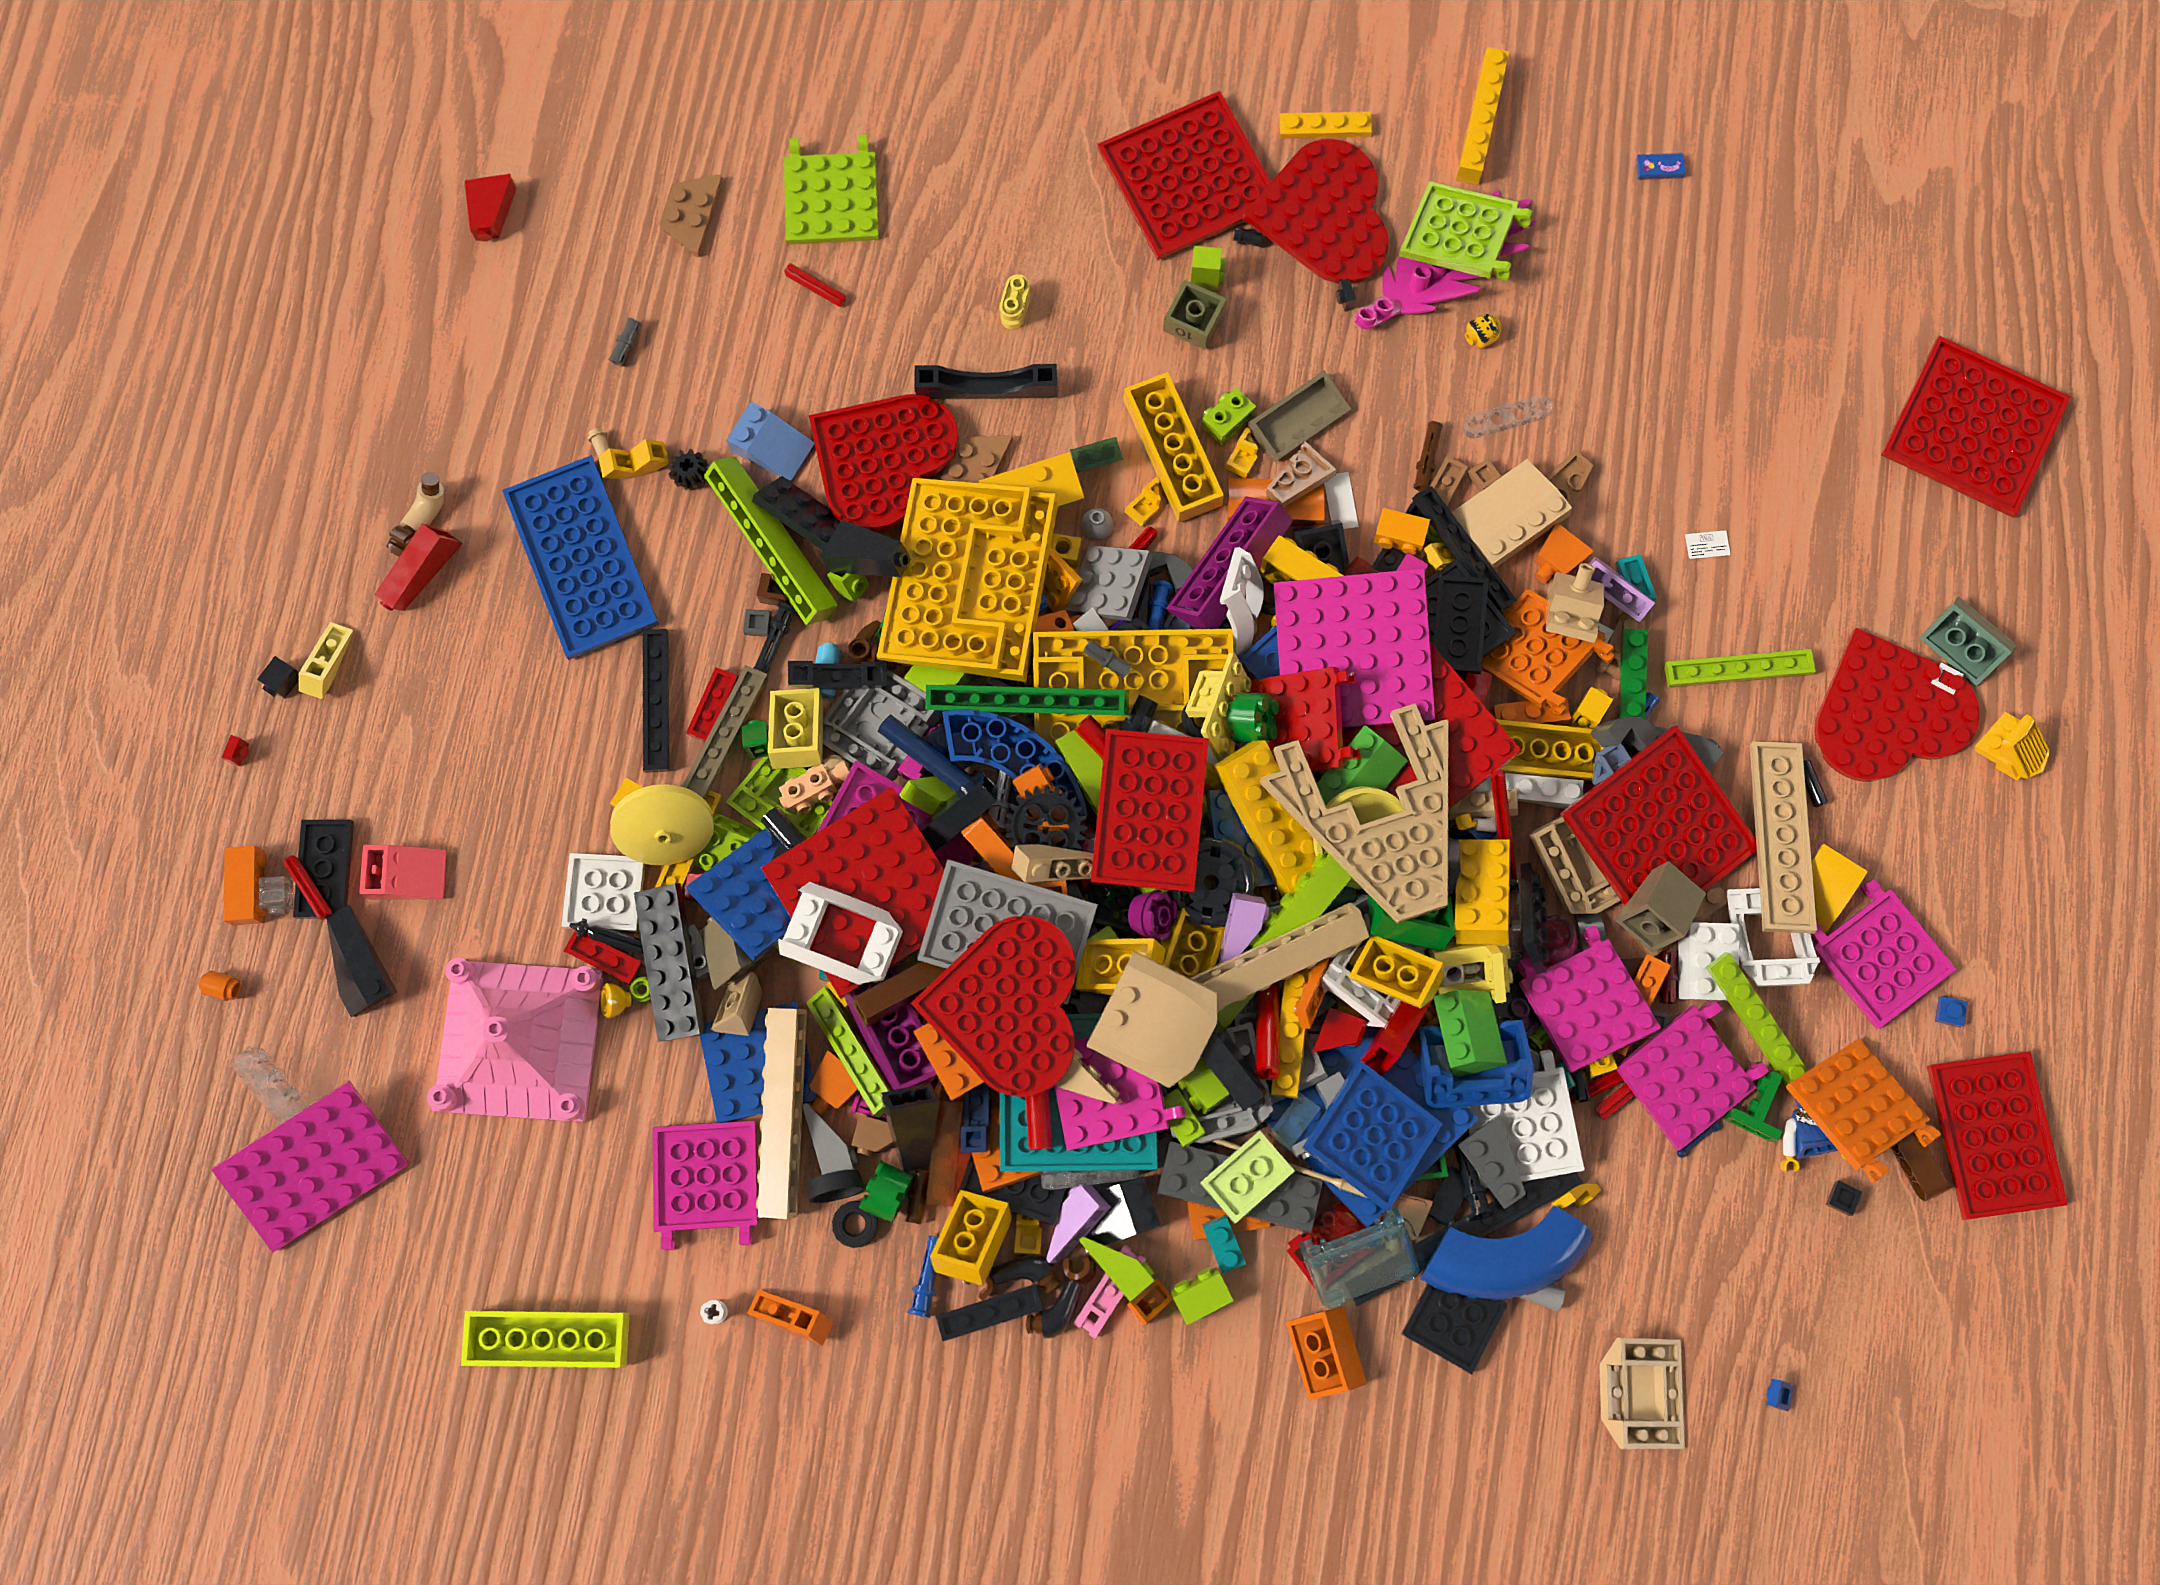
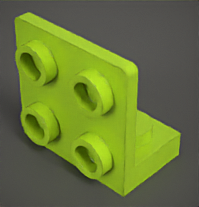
(726, 838)

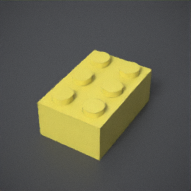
(795, 728)

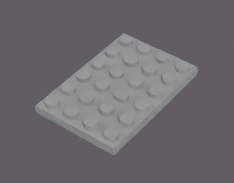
(977, 899)

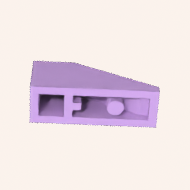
(1621, 591)
(1242, 924)
(1077, 1217)

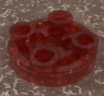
(1332, 1226)

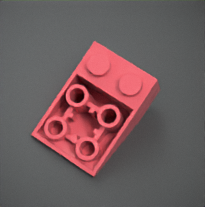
(402, 873)

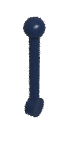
(1713, 1128)

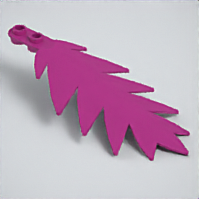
(1425, 283)

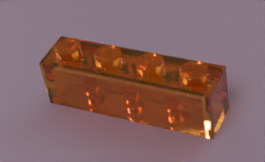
(945, 1154)

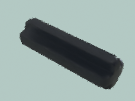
(1813, 785)

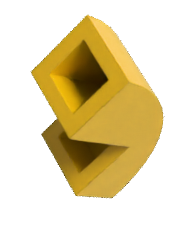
(640, 460)

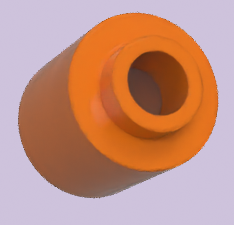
(219, 985)

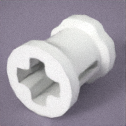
(707, 1317)

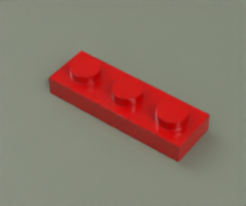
(711, 703)
(604, 958)

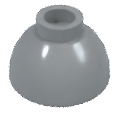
(1097, 524)

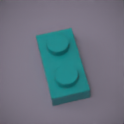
(1635, 572)
(1223, 1244)

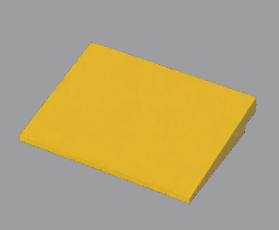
(970, 578)
(1162, 669)

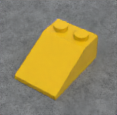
(1106, 960)

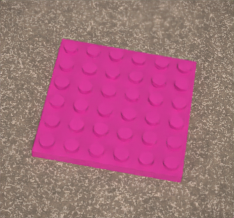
(1366, 627)

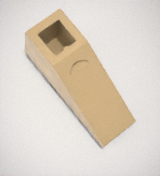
(1051, 863)
(1087, 1081)

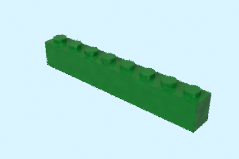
(1028, 699)

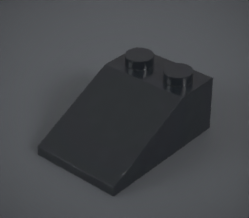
(1325, 541)
(1129, 1214)

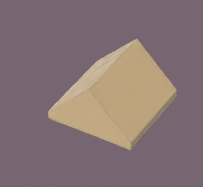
(738, 1006)

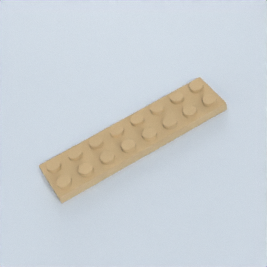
(1782, 838)

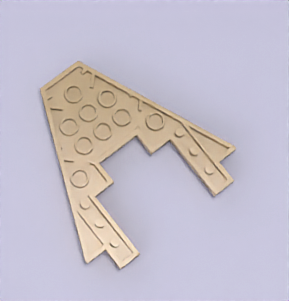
(1393, 858)

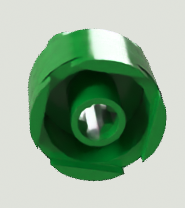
(1252, 717)
(886, 1192)

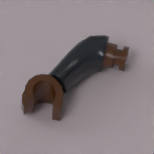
(1028, 1267)
(1058, 1317)

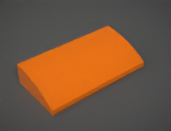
(1303, 511)

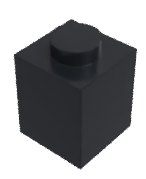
(278, 678)

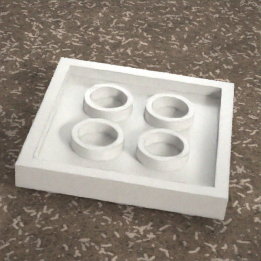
(603, 891)

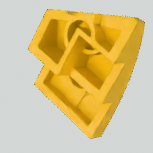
(1833, 883)

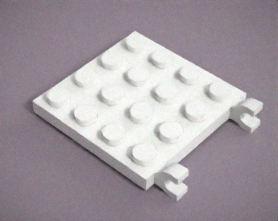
(1539, 1128)

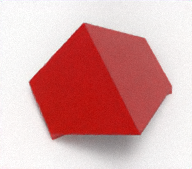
(1340, 1030)

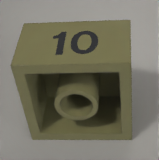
(1194, 314)

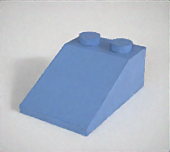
(769, 442)

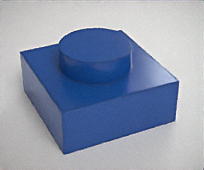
(1951, 1011)
(1780, 1394)

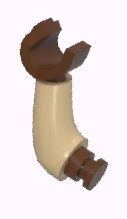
(424, 510)

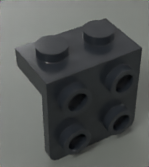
(1112, 909)

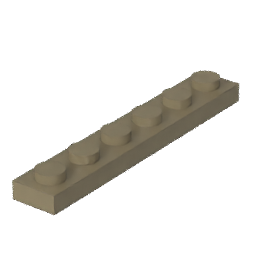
(725, 731)

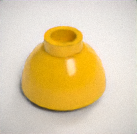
(613, 1000)

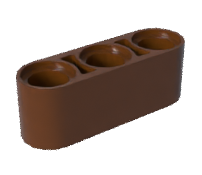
(1920, 1167)

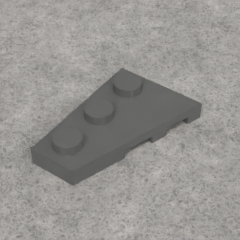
(1494, 1161)

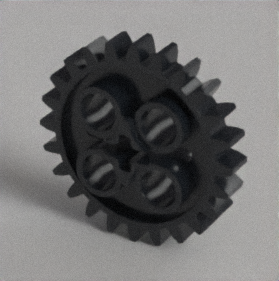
(1045, 802)

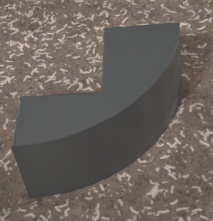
(1175, 568)
(1632, 731)

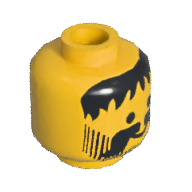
(1483, 330)

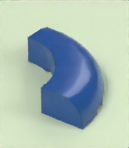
(1007, 746)
(1509, 1265)

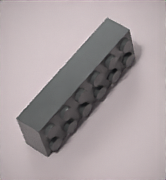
(1288, 1205)

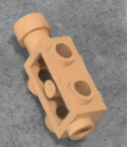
(812, 787)

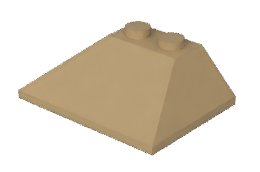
(1643, 1393)

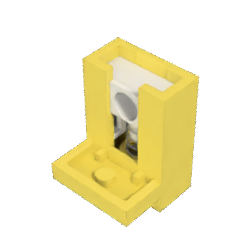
(1493, 968)

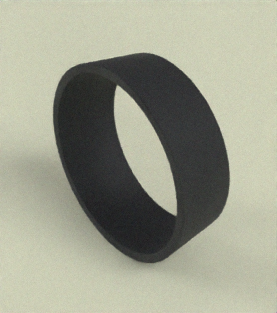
(835, 1186)

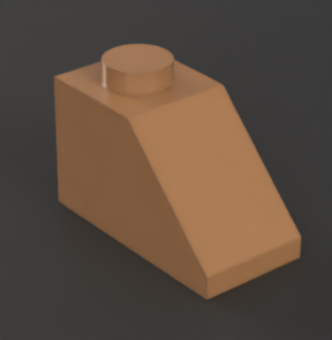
(871, 1136)

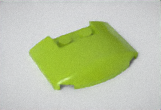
(761, 793)

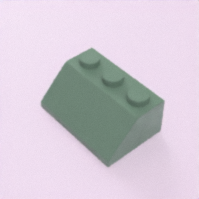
(1967, 641)

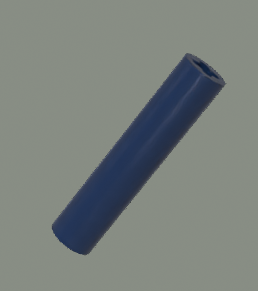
(923, 753)

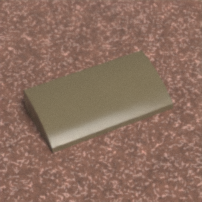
(1298, 416)

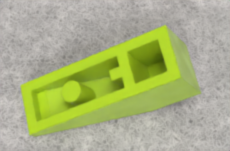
(1123, 1270)

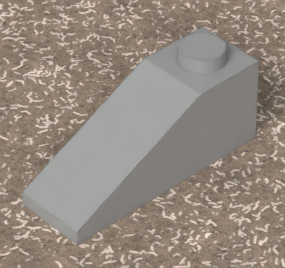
(830, 1148)

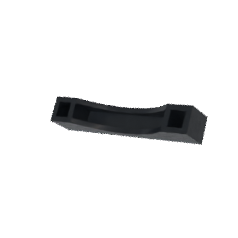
(1025, 382)

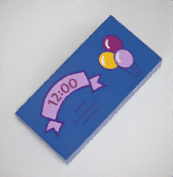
(1660, 166)

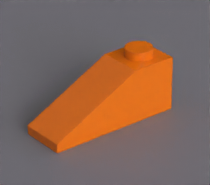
(791, 1317)

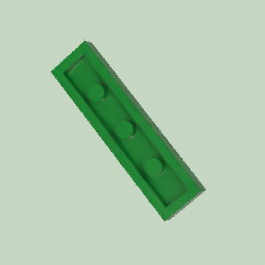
(1633, 673)

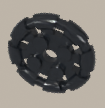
(1227, 884)

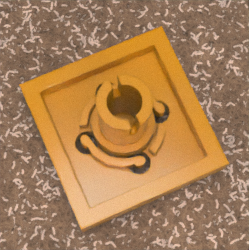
(1060, 582)

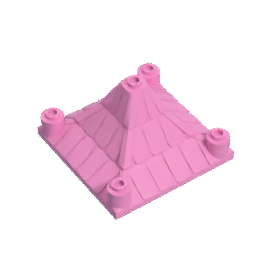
(518, 1041)

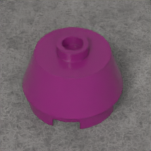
(1152, 914)

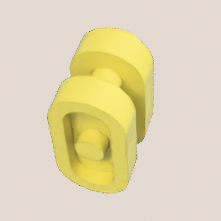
(1015, 301)

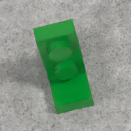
(1758, 1109)

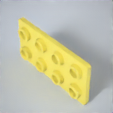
(1211, 699)

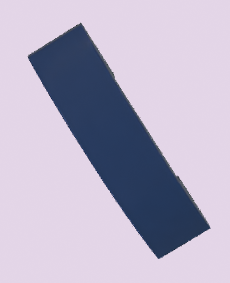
(977, 1120)

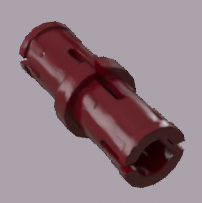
(1668, 988)

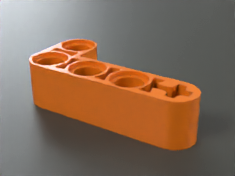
(991, 845)

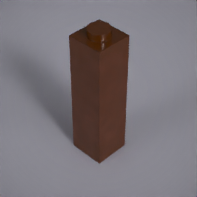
(895, 992)

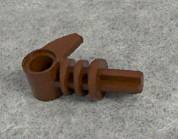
(863, 641)

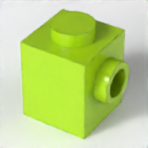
(849, 585)

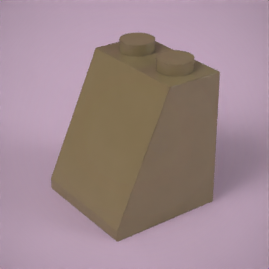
(1662, 907)
(725, 957)

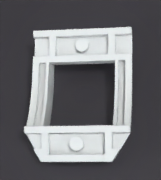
(1242, 613)
(806, 923)
(1776, 971)
(1358, 996)

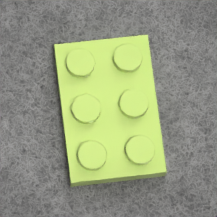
(1247, 1177)

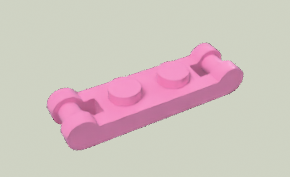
(1103, 1300)

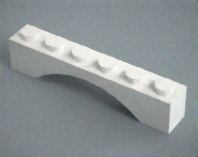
(1540, 789)

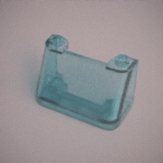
(1361, 1260)

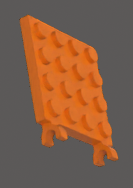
(1538, 660)
(1860, 1107)

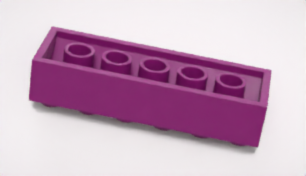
(1251, 528)
(895, 1044)

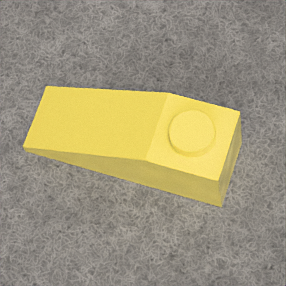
(324, 661)

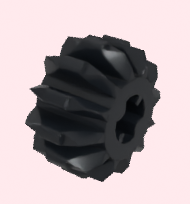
(688, 469)

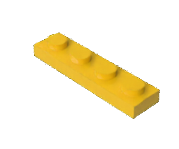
(1325, 125)

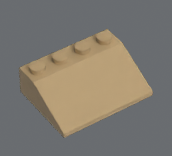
(1512, 513)

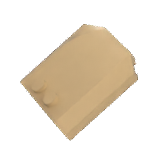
(1572, 870)
(1156, 1021)

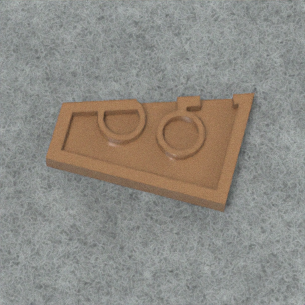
(1301, 475)
(1570, 476)

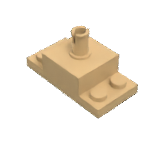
(1575, 604)

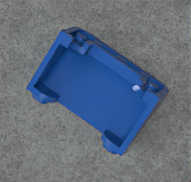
(1493, 1086)

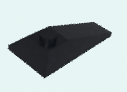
(357, 967)

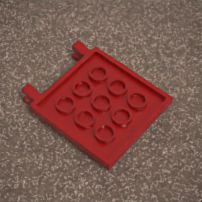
(1310, 714)

